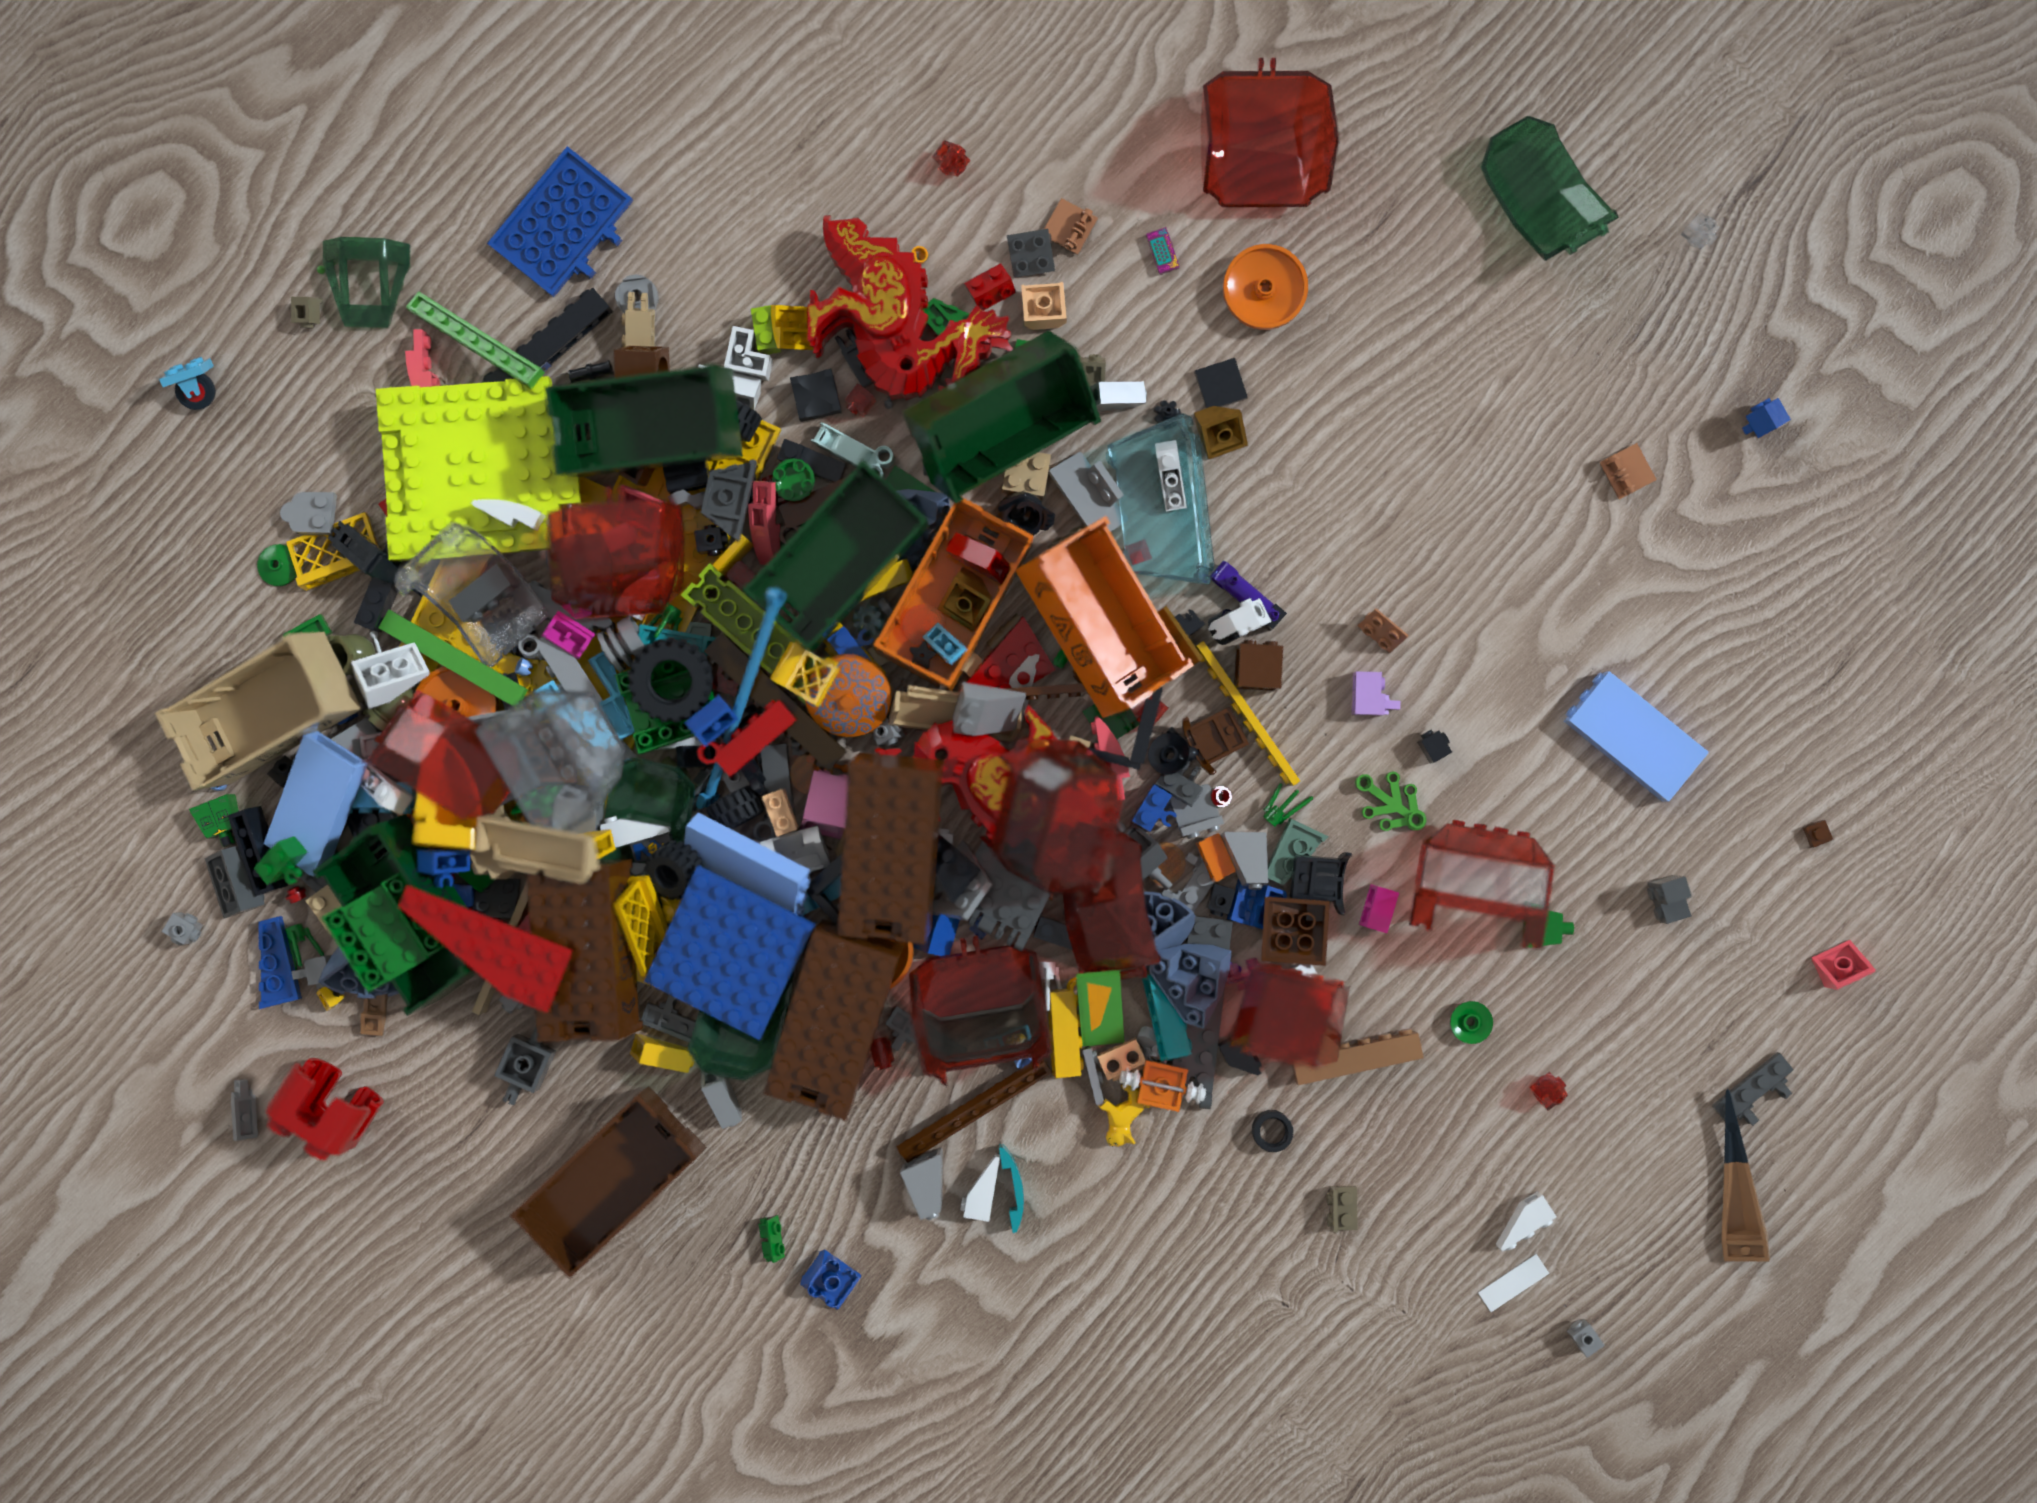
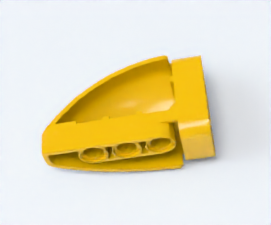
(440, 828)

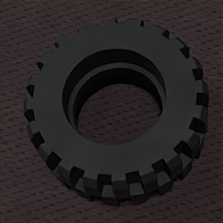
(663, 708)

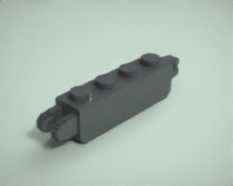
(591, 624)

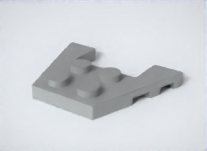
(971, 896)

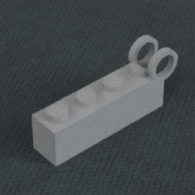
(560, 664)

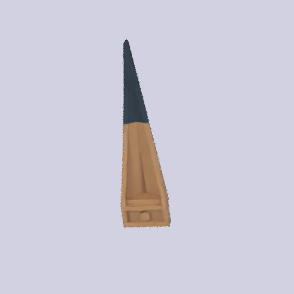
(1742, 1220)

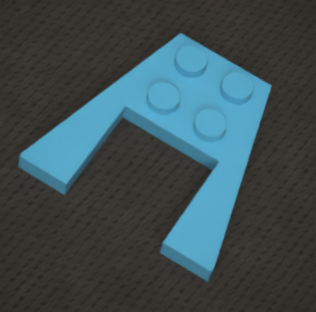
(614, 706)

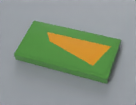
(1100, 1008)

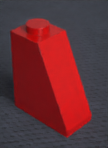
(978, 557)

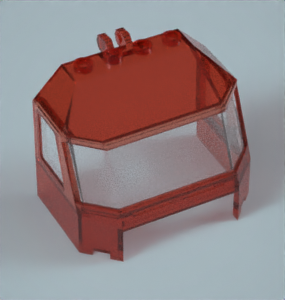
(1484, 875)

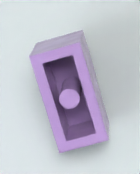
(1368, 697)

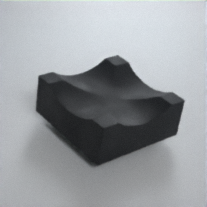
(815, 395)

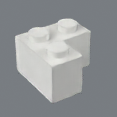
(742, 357)

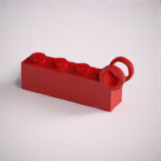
(751, 740)

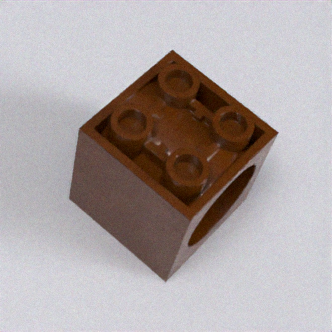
(640, 360)
(1258, 666)

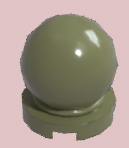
(350, 648)
(382, 714)

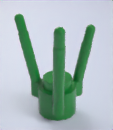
(669, 616)
(1275, 814)
(295, 935)

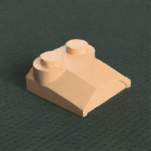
(1044, 306)

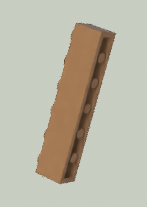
(1364, 1056)

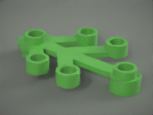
(1393, 803)

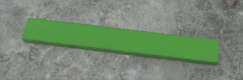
(475, 340)
(453, 658)

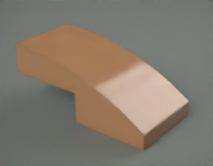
(374, 1015)

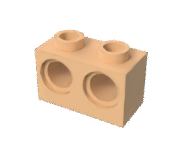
(780, 812)
(1119, 1054)

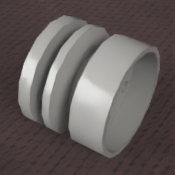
(621, 645)

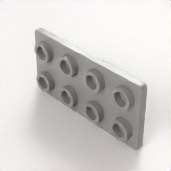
(1088, 490)

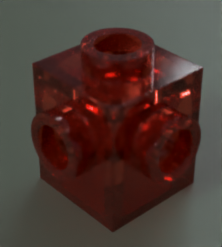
(951, 158)
(1549, 1090)

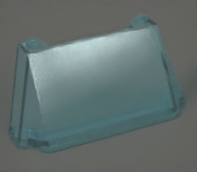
(1162, 541)

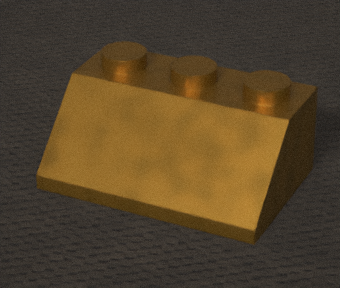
(1180, 637)

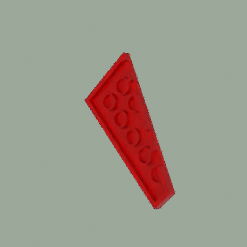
(1008, 657)

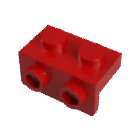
(990, 287)

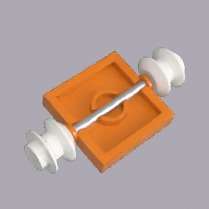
(1162, 1085)

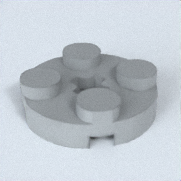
(633, 284)

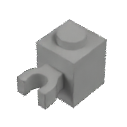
(312, 970)

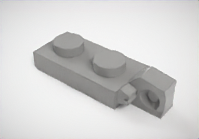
(243, 1111)

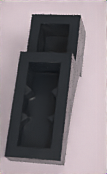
(822, 465)

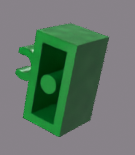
(281, 862)

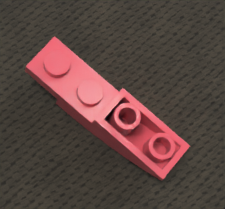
(419, 363)
(763, 521)
(1108, 743)

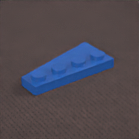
(276, 965)

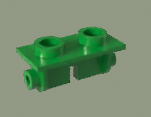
(774, 1248)

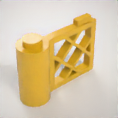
(793, 666)

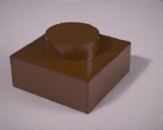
(1818, 833)

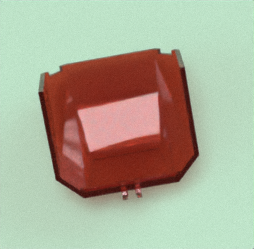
(1267, 137)
(615, 557)

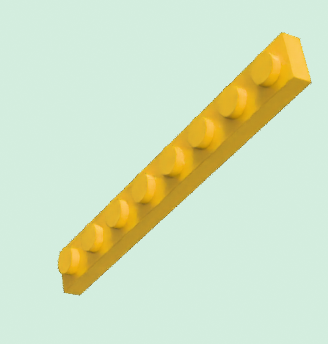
(1251, 722)

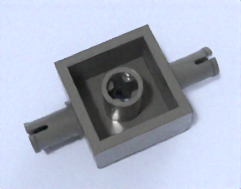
(513, 1068)

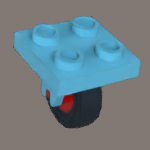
(192, 386)

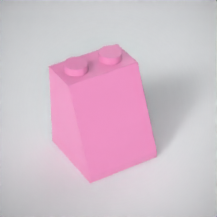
(826, 804)

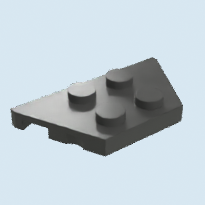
(728, 497)

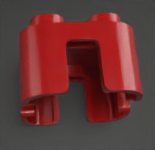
(302, 1110)

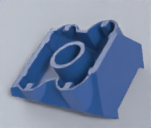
(830, 1279)

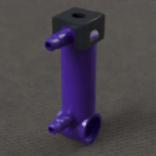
(1229, 579)

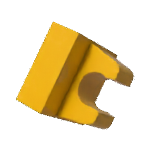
(328, 999)

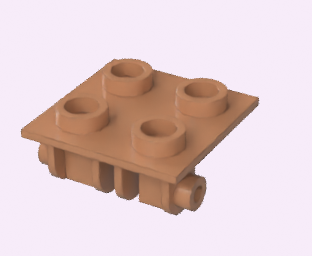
(1070, 225)
(1627, 471)
(1382, 630)

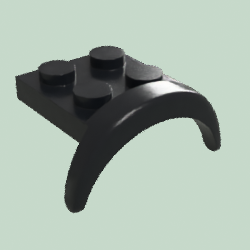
(1320, 879)

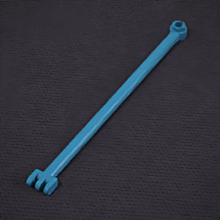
(775, 598)

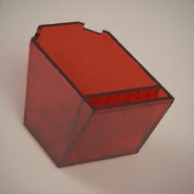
(1291, 1016)

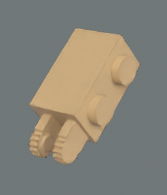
(638, 323)

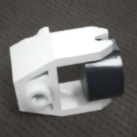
(1231, 625)

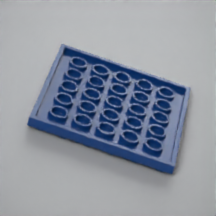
(729, 952)

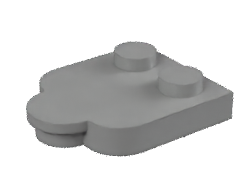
(311, 513)

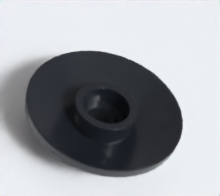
(1160, 750)

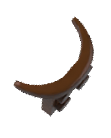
(1214, 737)

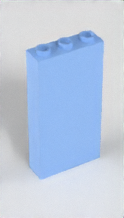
(1635, 736)
(317, 798)
(748, 863)

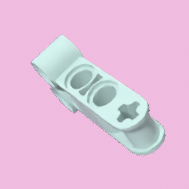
(850, 449)

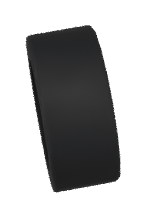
(1270, 1147)

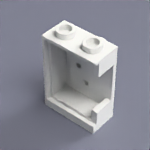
(802, 847)

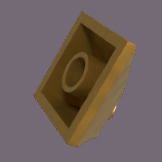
(1220, 430)
(966, 599)

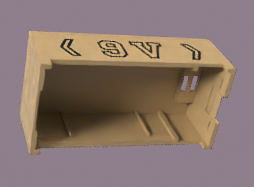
(259, 710)

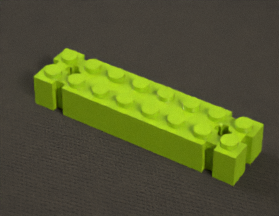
(739, 618)

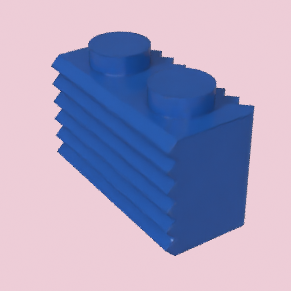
(712, 720)

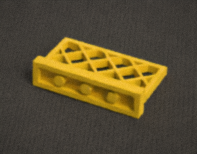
(335, 569)
(652, 920)

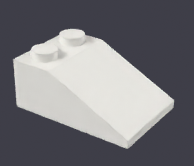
(389, 673)

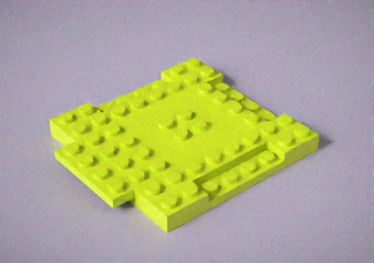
(463, 447)

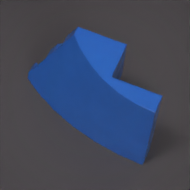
(1249, 904)

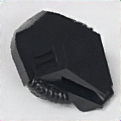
(1025, 512)

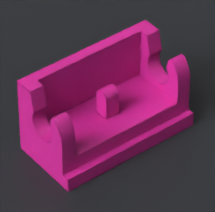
(568, 634)
(1378, 908)

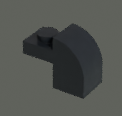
(688, 756)

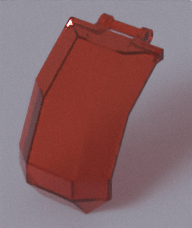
(440, 757)
(1111, 921)

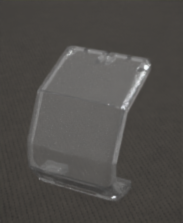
(453, 563)

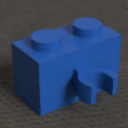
(1766, 417)
(845, 643)
(1153, 808)
(443, 863)

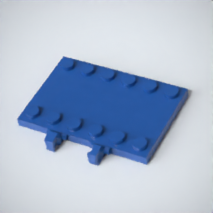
(561, 222)

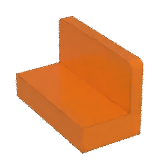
(1215, 857)

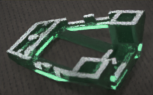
(366, 249)

